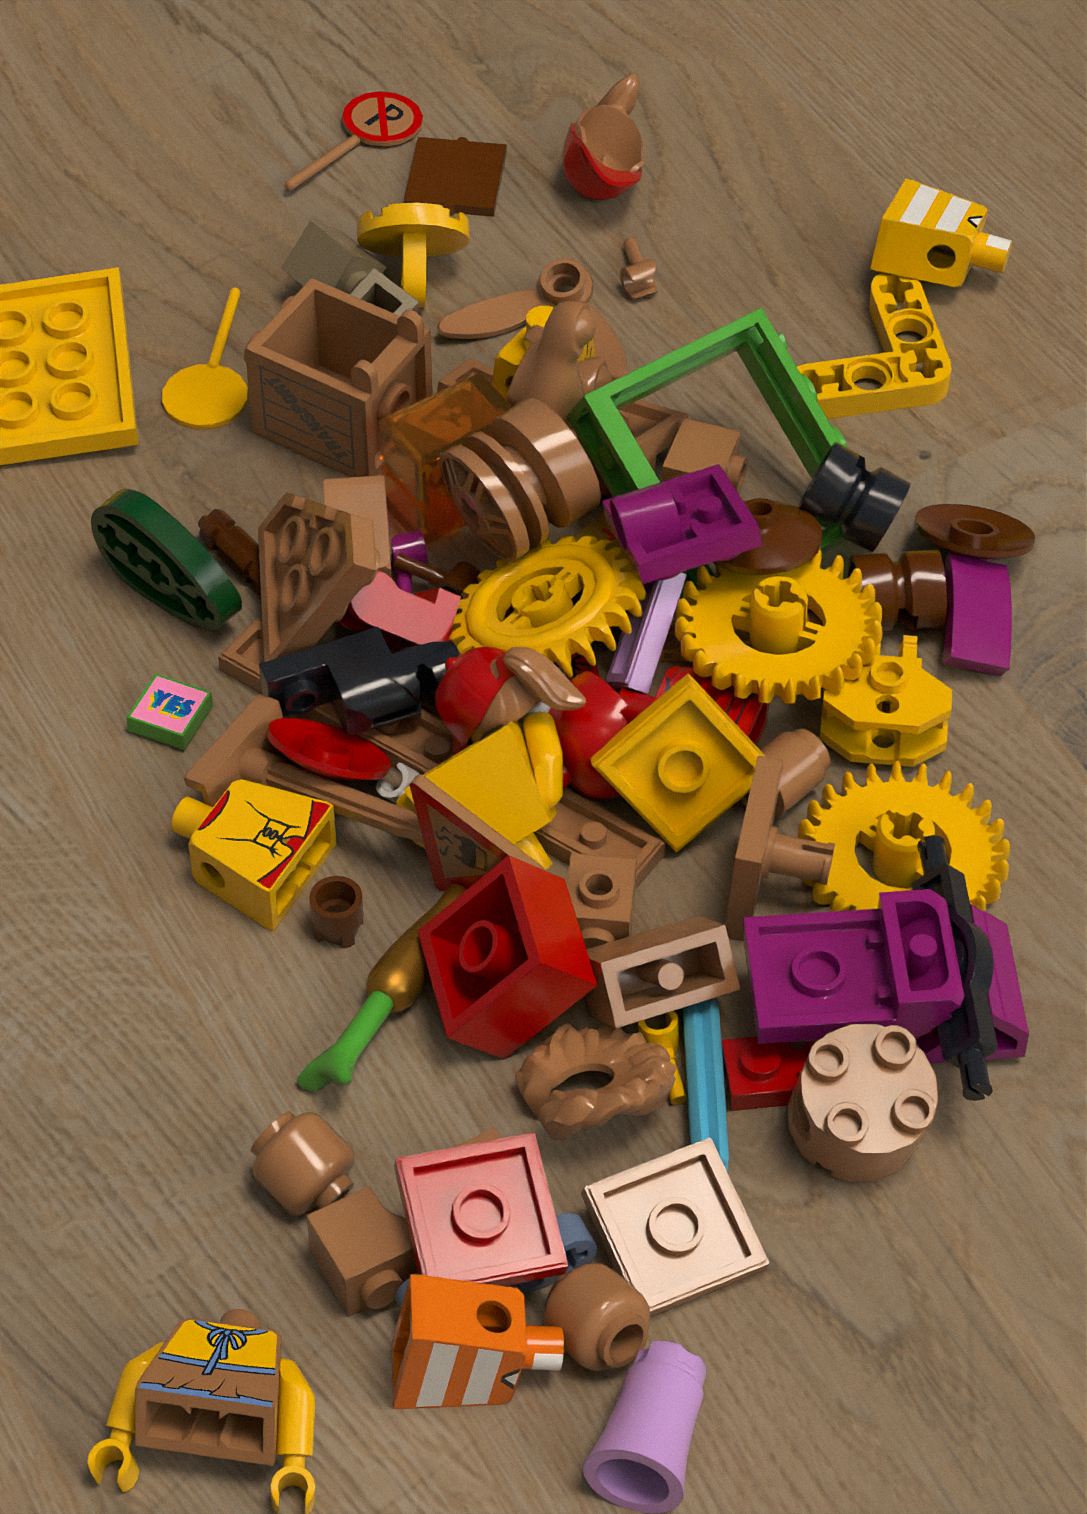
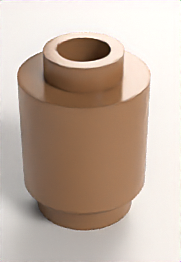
(802, 769)

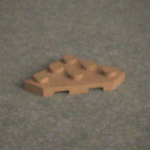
(310, 571)

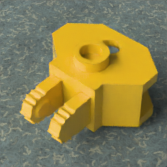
(888, 704)

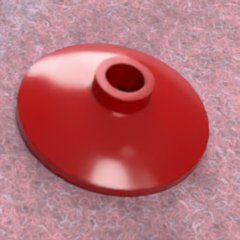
(327, 750)

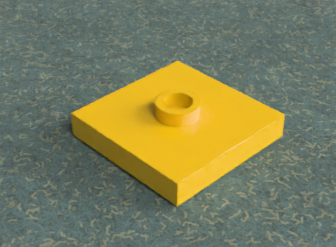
(680, 763)

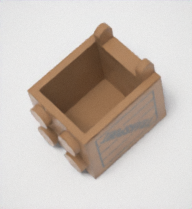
(333, 371)

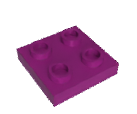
(682, 524)

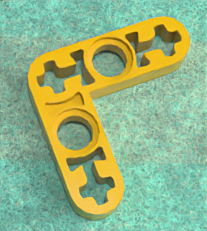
(894, 367)

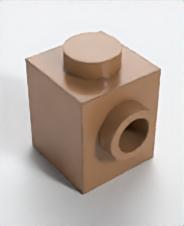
(703, 446)
(602, 896)

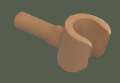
(637, 277)

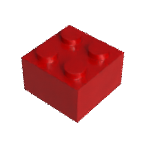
(506, 958)

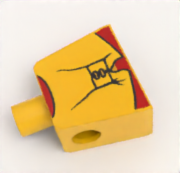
(257, 846)

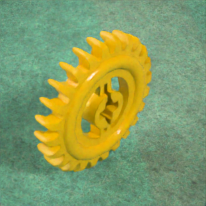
(541, 595)
(776, 617)
(890, 823)

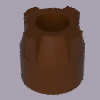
(336, 910)

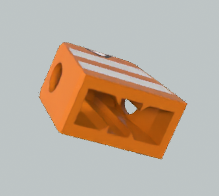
(465, 1344)

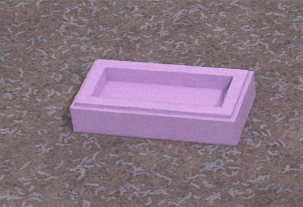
(640, 651)

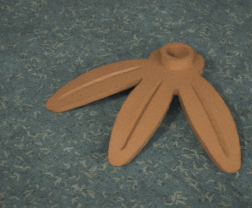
(509, 312)

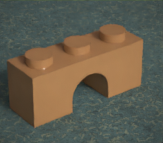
(365, 1247)

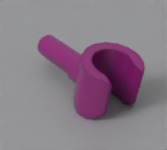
(412, 545)

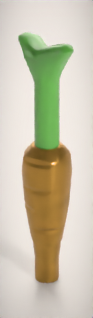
(391, 987)

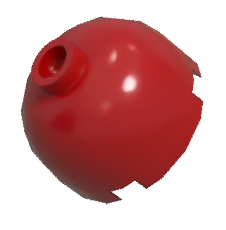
(586, 732)

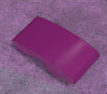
(977, 615)

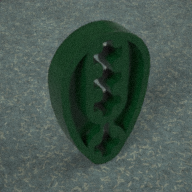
(163, 560)

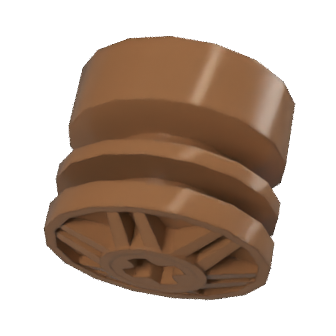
(520, 479)

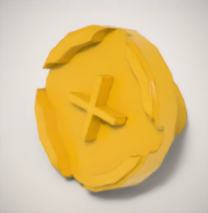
(413, 234)

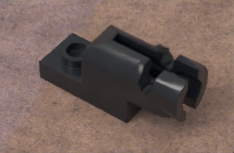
(359, 679)

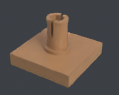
(765, 851)

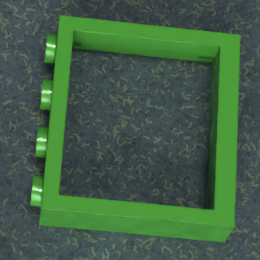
(773, 371)

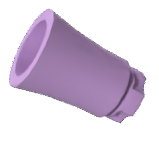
(650, 1431)

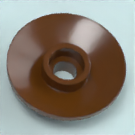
(974, 531)
(787, 536)

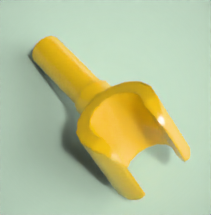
(669, 1040)

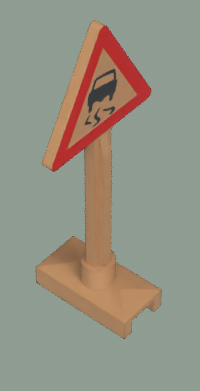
(455, 840)

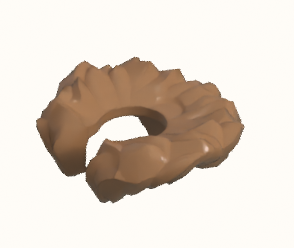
(637, 1070)

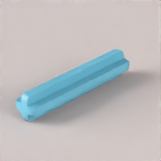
(705, 1075)

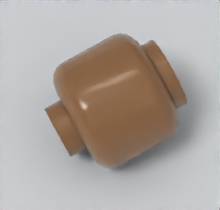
(302, 1162)
(600, 1317)

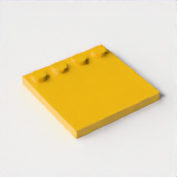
(64, 367)

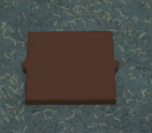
(457, 175)

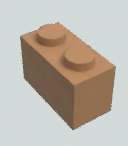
(660, 971)

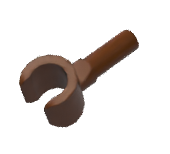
(454, 581)

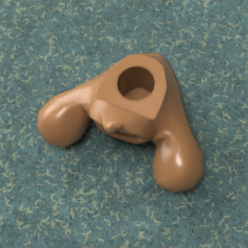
(551, 363)

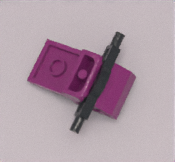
(911, 964)

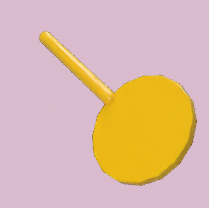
(208, 393)

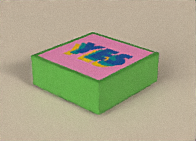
(169, 711)

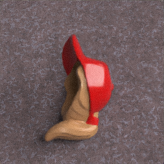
(605, 146)
(498, 686)

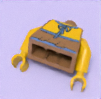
(216, 1396)

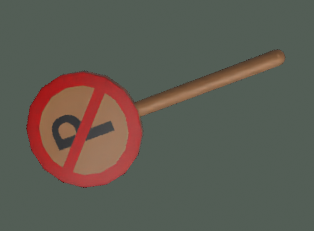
(372, 119)

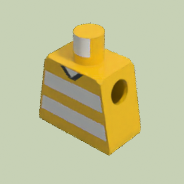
(936, 237)

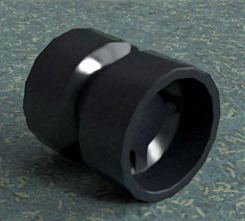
(854, 497)

